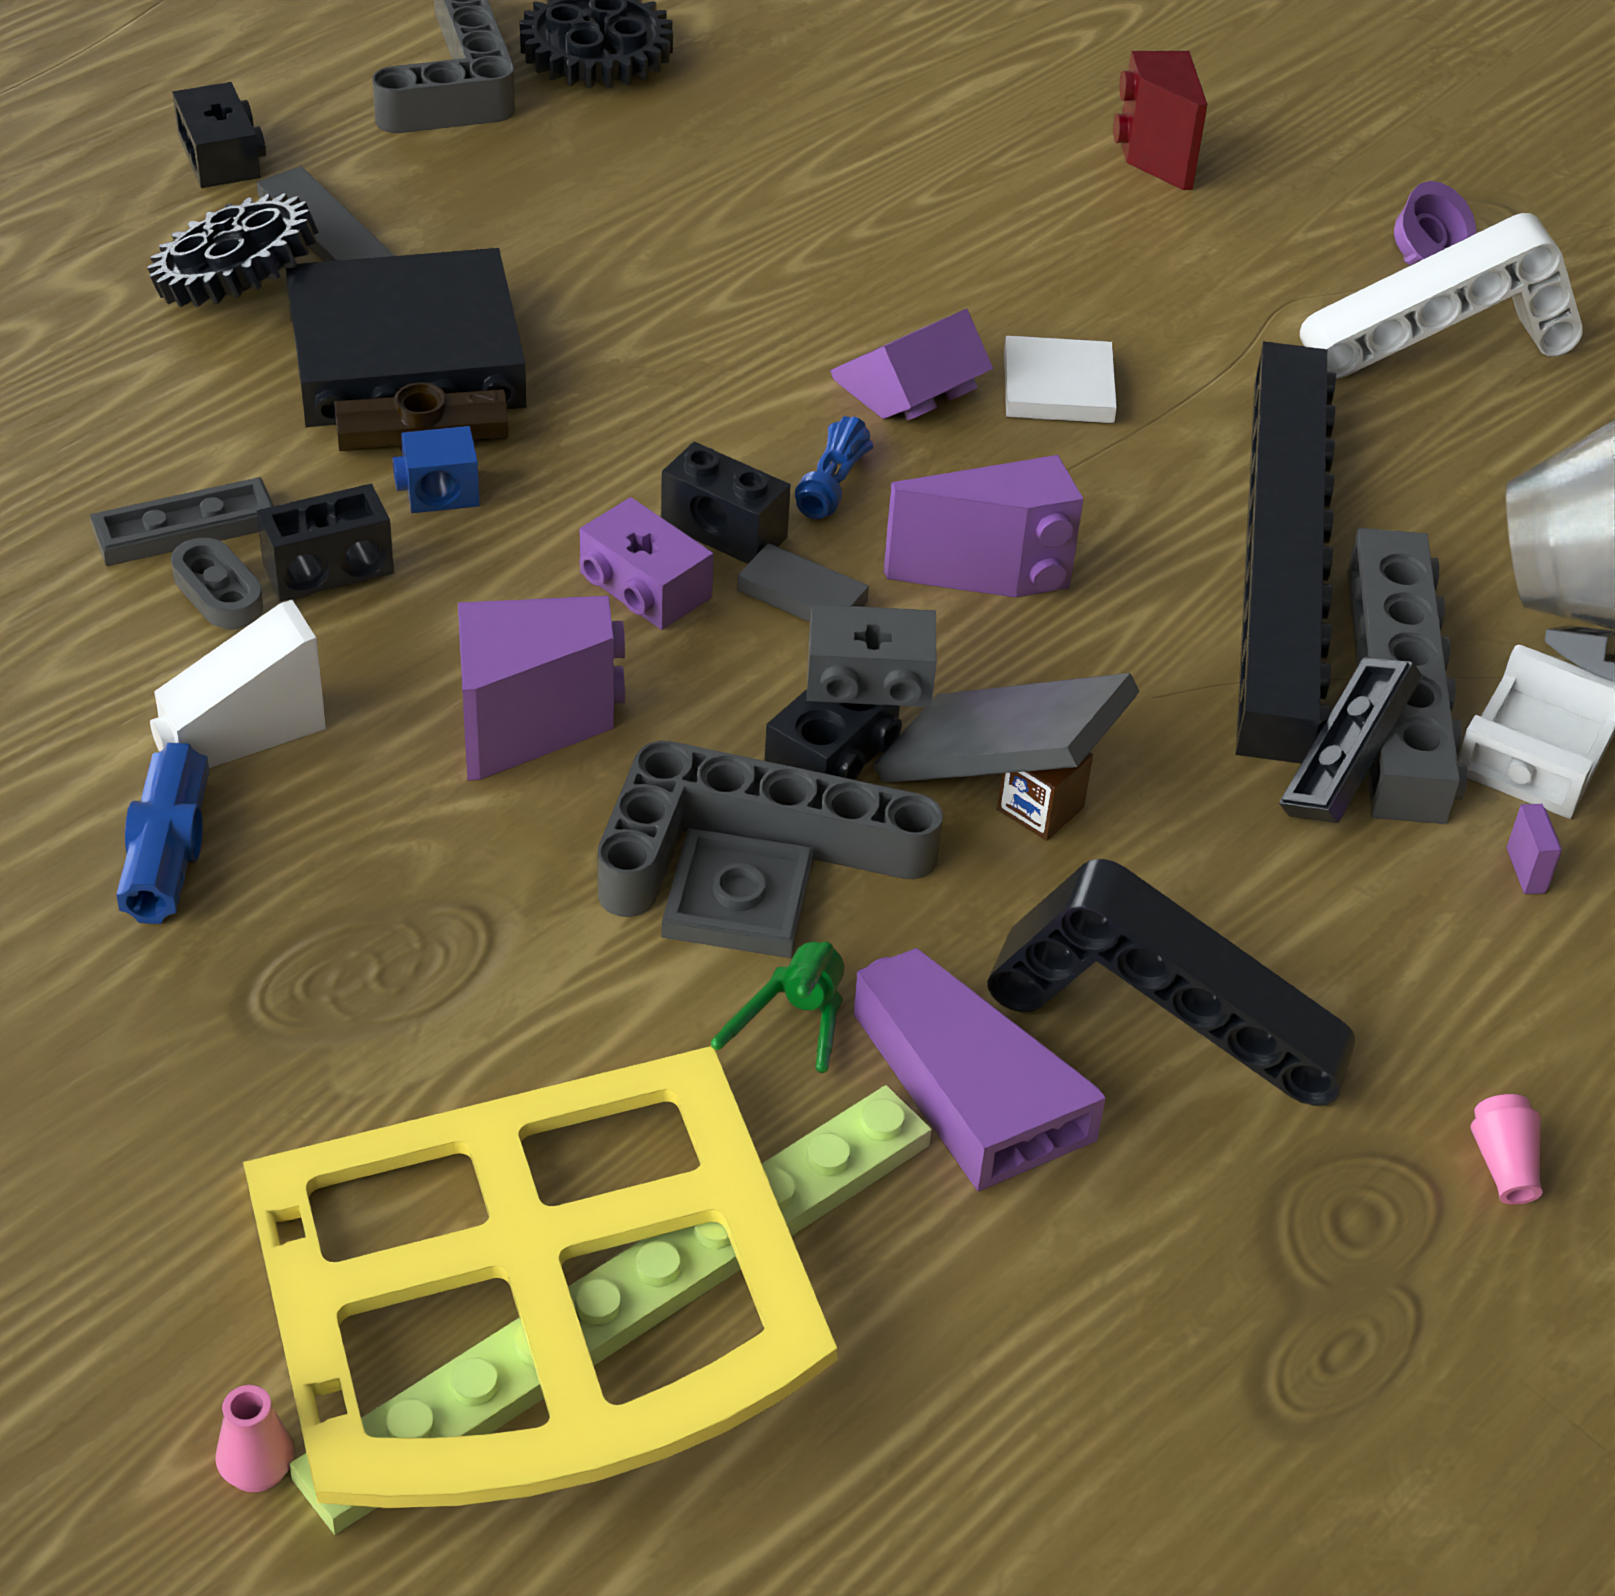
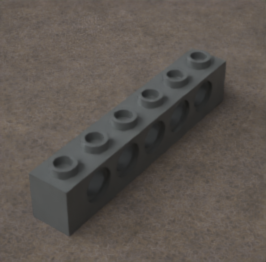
(1401, 620)

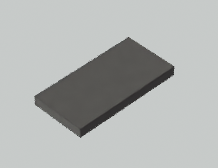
(1007, 729)

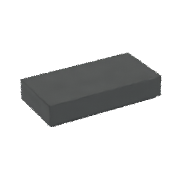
(797, 583)

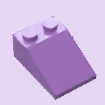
(986, 528)

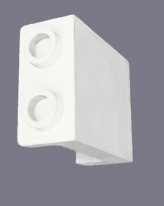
(1542, 731)

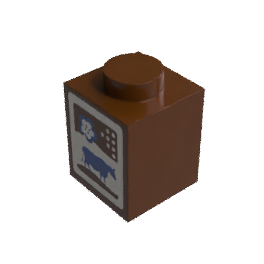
(1044, 798)

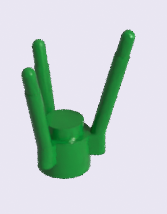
(808, 985)

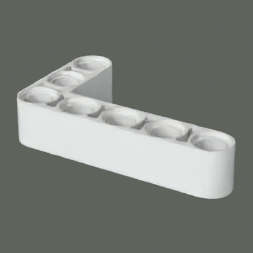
(1437, 292)

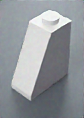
(246, 692)

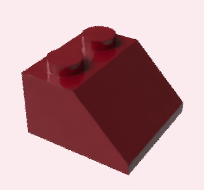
(1162, 115)

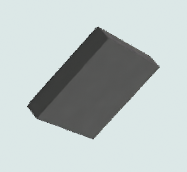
(738, 893)

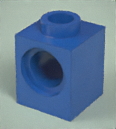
(438, 469)

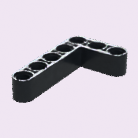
(1182, 966)

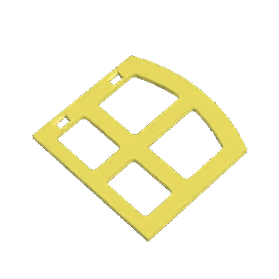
(526, 1248)

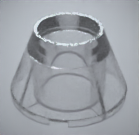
(1566, 531)

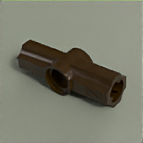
(419, 408)

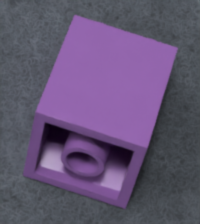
(536, 677)

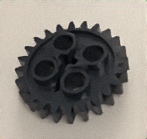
(596, 39)
(233, 250)

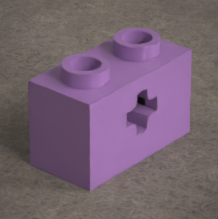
(646, 563)

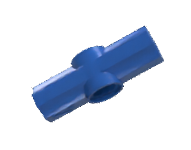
(163, 833)

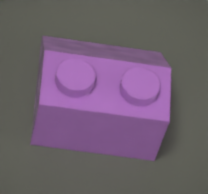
(917, 368)

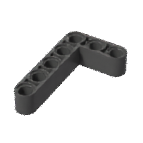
(453, 92)
(726, 793)

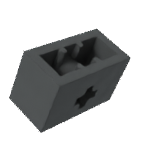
(871, 655)

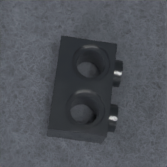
(325, 542)
(830, 735)

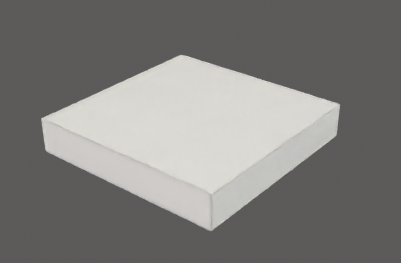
(1059, 379)

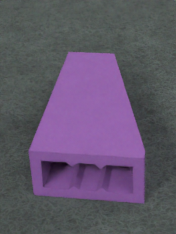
(973, 1072)

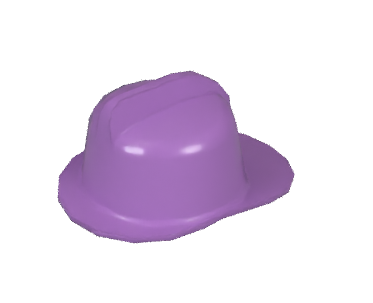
(1432, 221)

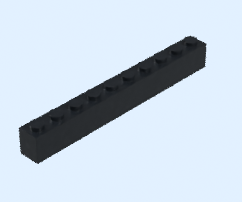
(1286, 556)

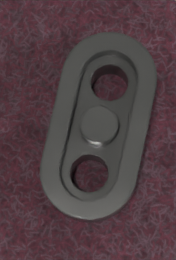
(217, 583)

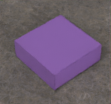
(1534, 848)

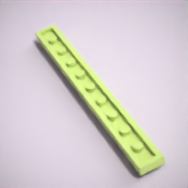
(640, 1287)

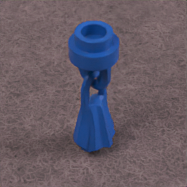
(819, 490)

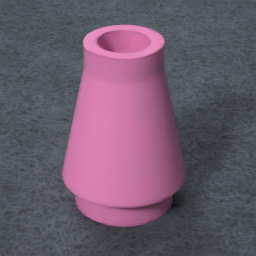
(1510, 1143)
(252, 1441)

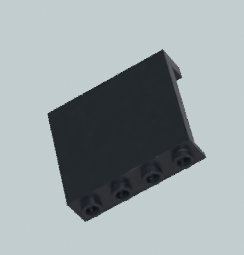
(401, 322)

